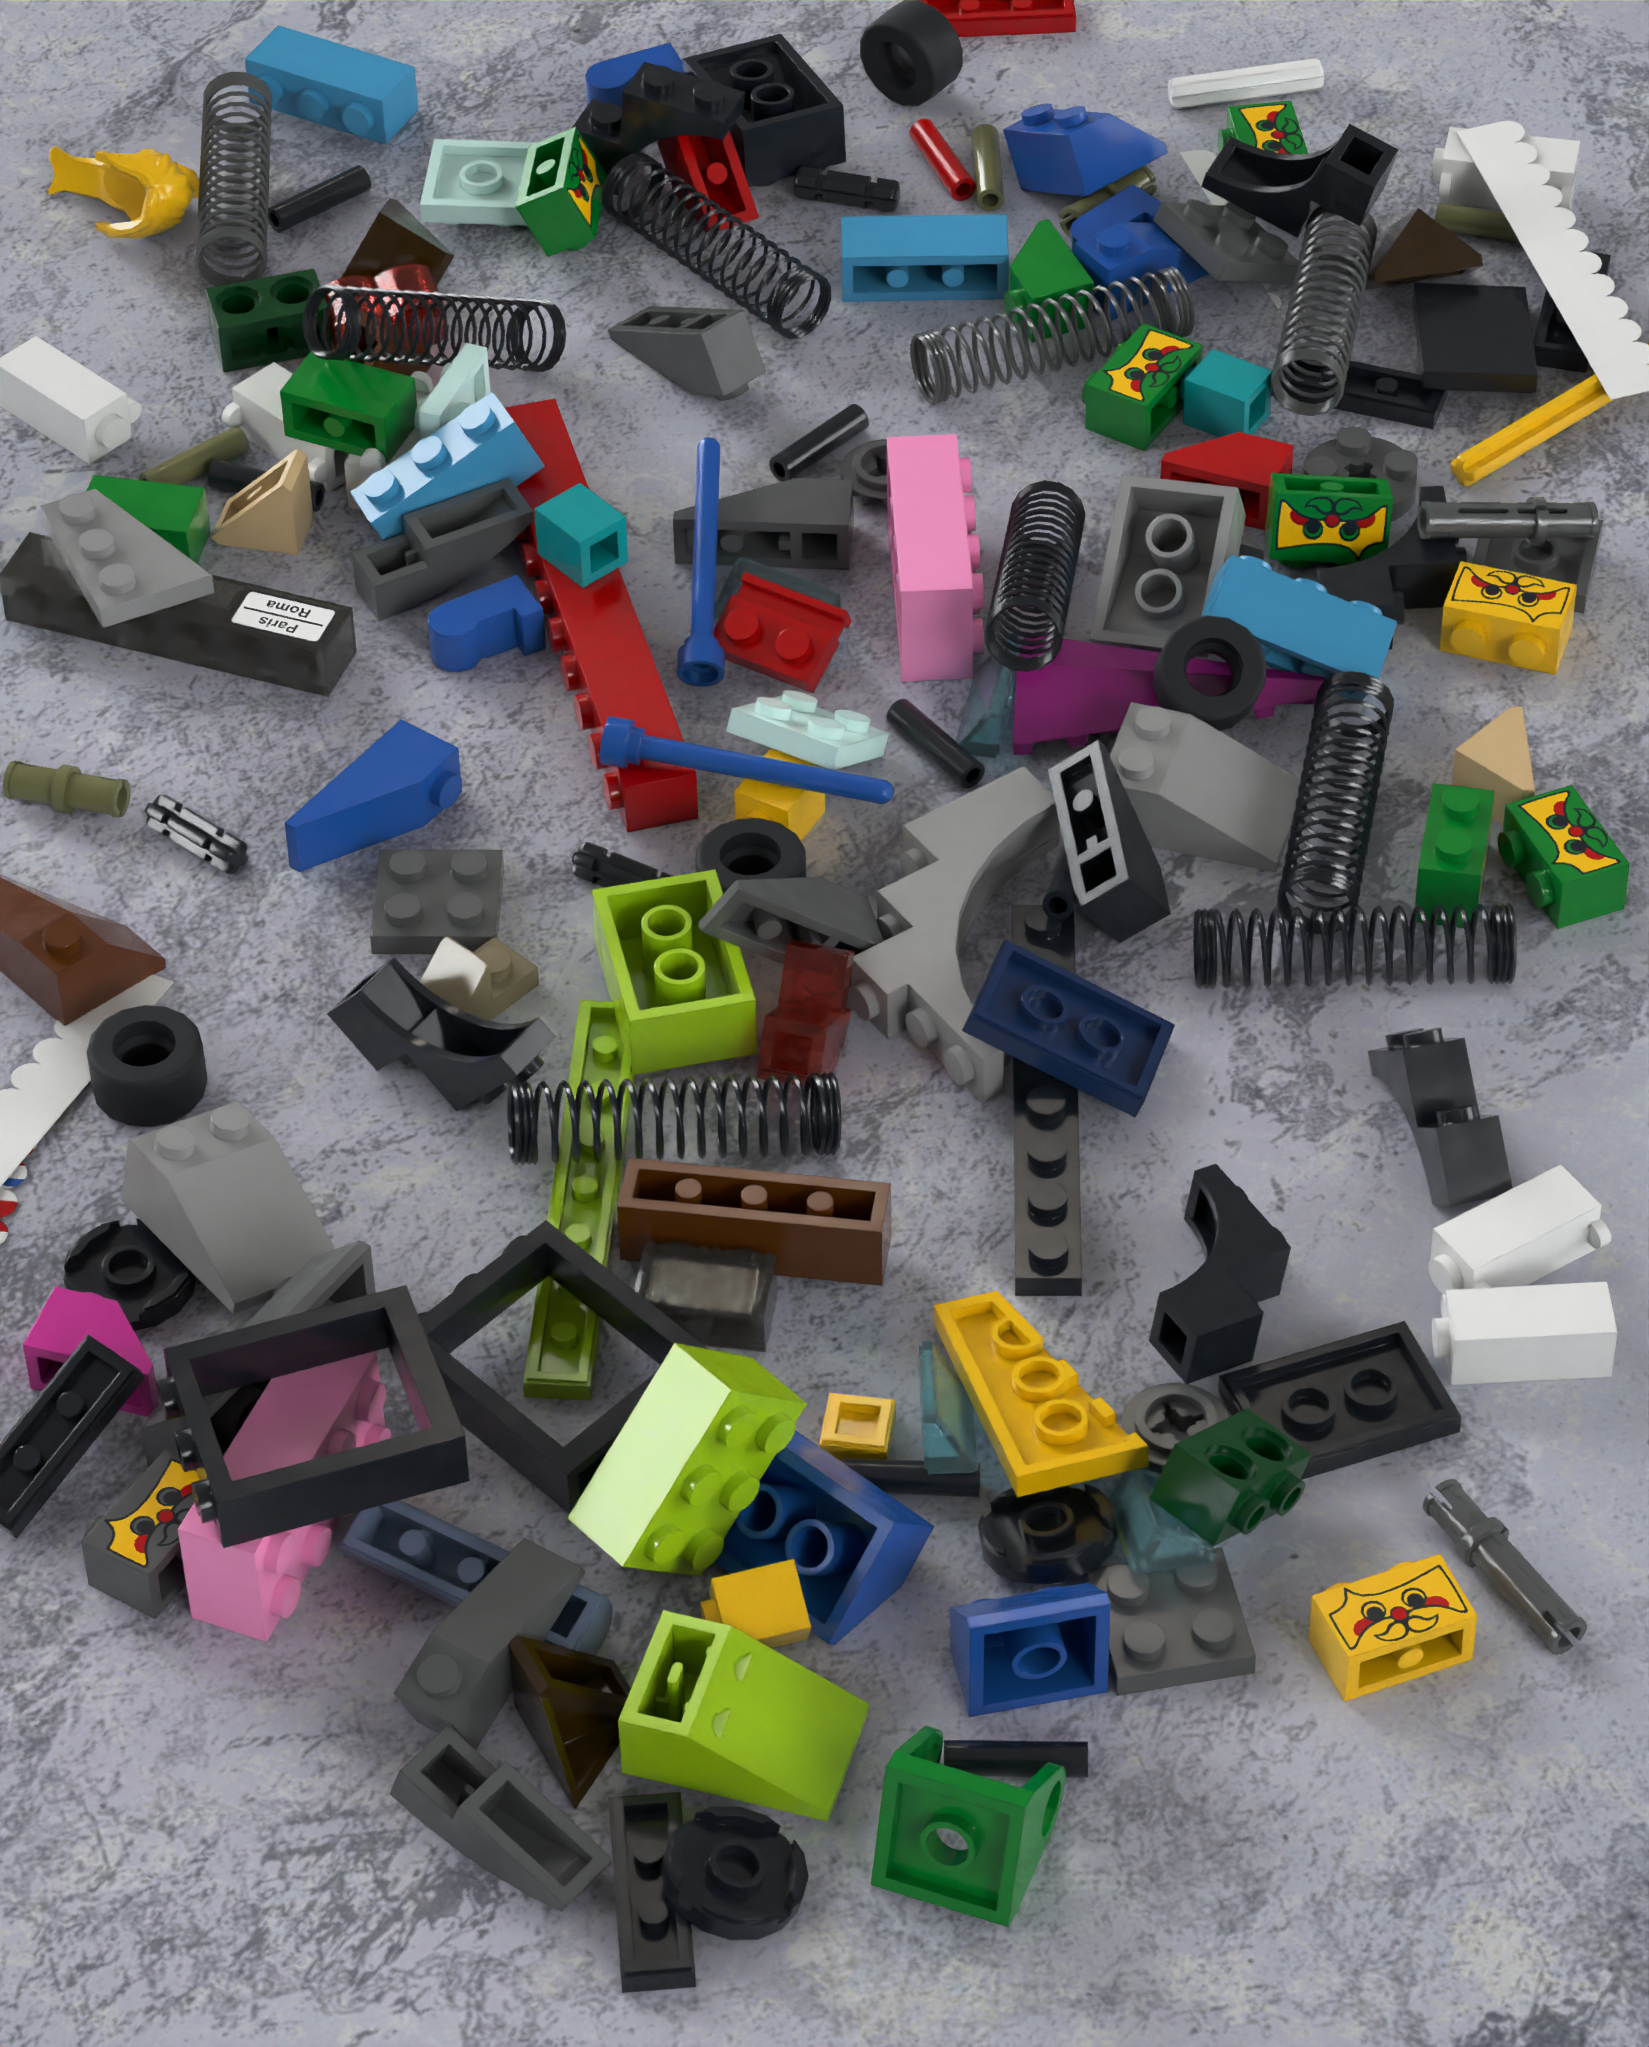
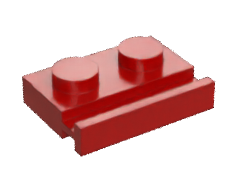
(780, 632)

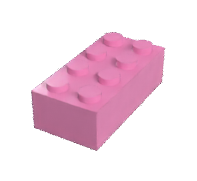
(934, 558)
(291, 1423)

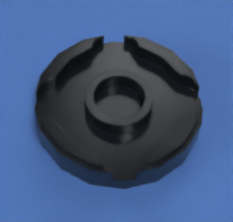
(132, 1269)
(1048, 1534)
(734, 1873)

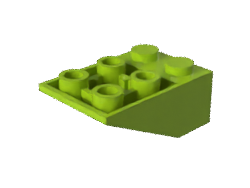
(737, 1720)

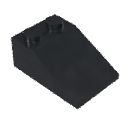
(787, 110)

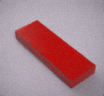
(1007, 17)

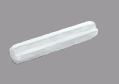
(1245, 83)

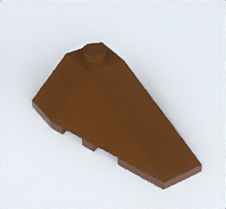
(66, 953)

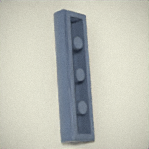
(453, 1562)

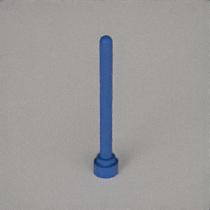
(701, 657)
(627, 744)

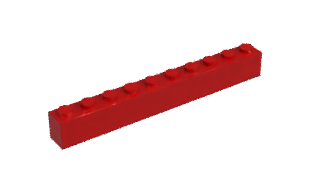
(601, 644)

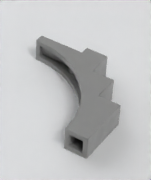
(951, 870)

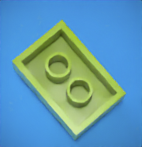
(671, 986)
(687, 1461)

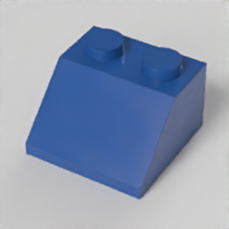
(1076, 149)
(1031, 1648)

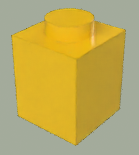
(781, 804)
(761, 1603)

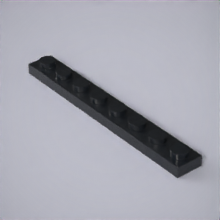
(1046, 1142)

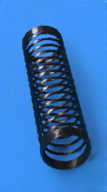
(784, 288)
(353, 327)
(1042, 553)
(1325, 870)
(1499, 932)
(824, 1115)

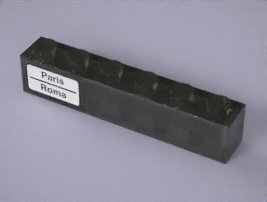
(233, 631)

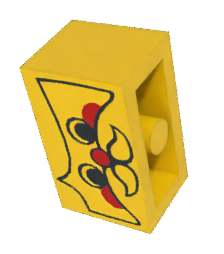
(1507, 617)
(1392, 1627)

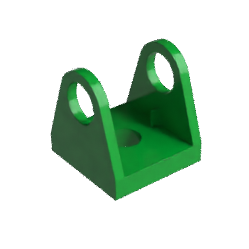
(998, 1821)

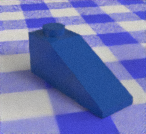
(1129, 251)
(379, 796)

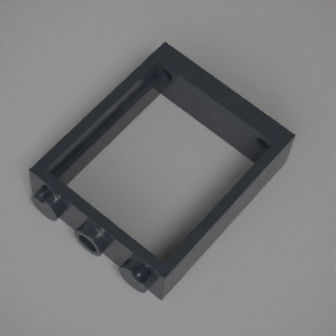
(481, 1297)
(329, 1484)

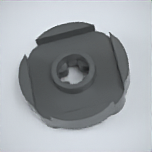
(1365, 456)

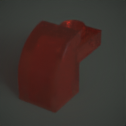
(811, 1014)

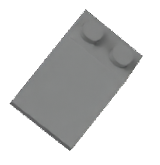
(1163, 558)
(1203, 789)
(224, 1203)

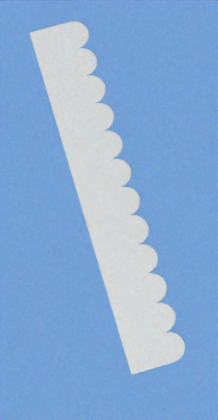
(1559, 256)
(61, 1075)

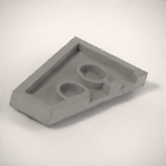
(119, 560)

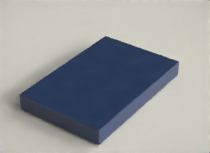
(1069, 1028)

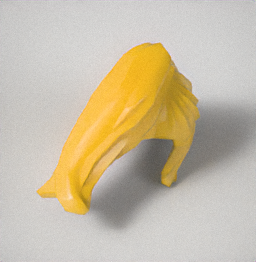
(142, 184)

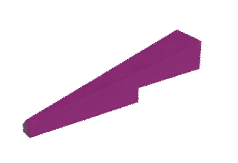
(1095, 683)

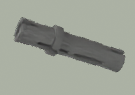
(1529, 520)
(1485, 1545)

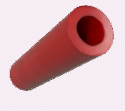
(942, 159)

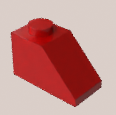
(713, 170)
(1236, 462)

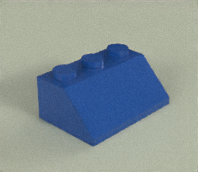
(839, 1528)

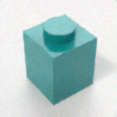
(1226, 395)
(581, 535)

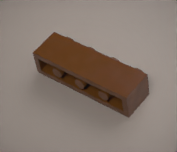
(808, 1222)

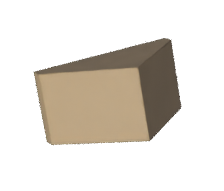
(271, 510)
(1497, 761)

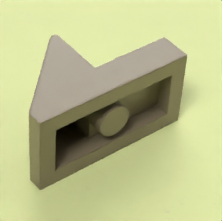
(479, 980)

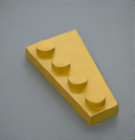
(1030, 1403)

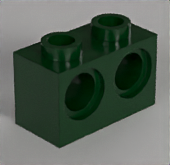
(263, 319)
(1231, 1477)

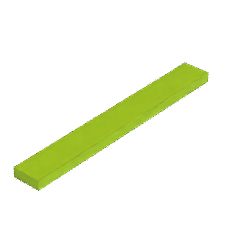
(584, 1209)

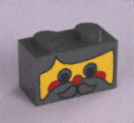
(136, 1544)

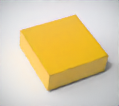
(858, 1426)

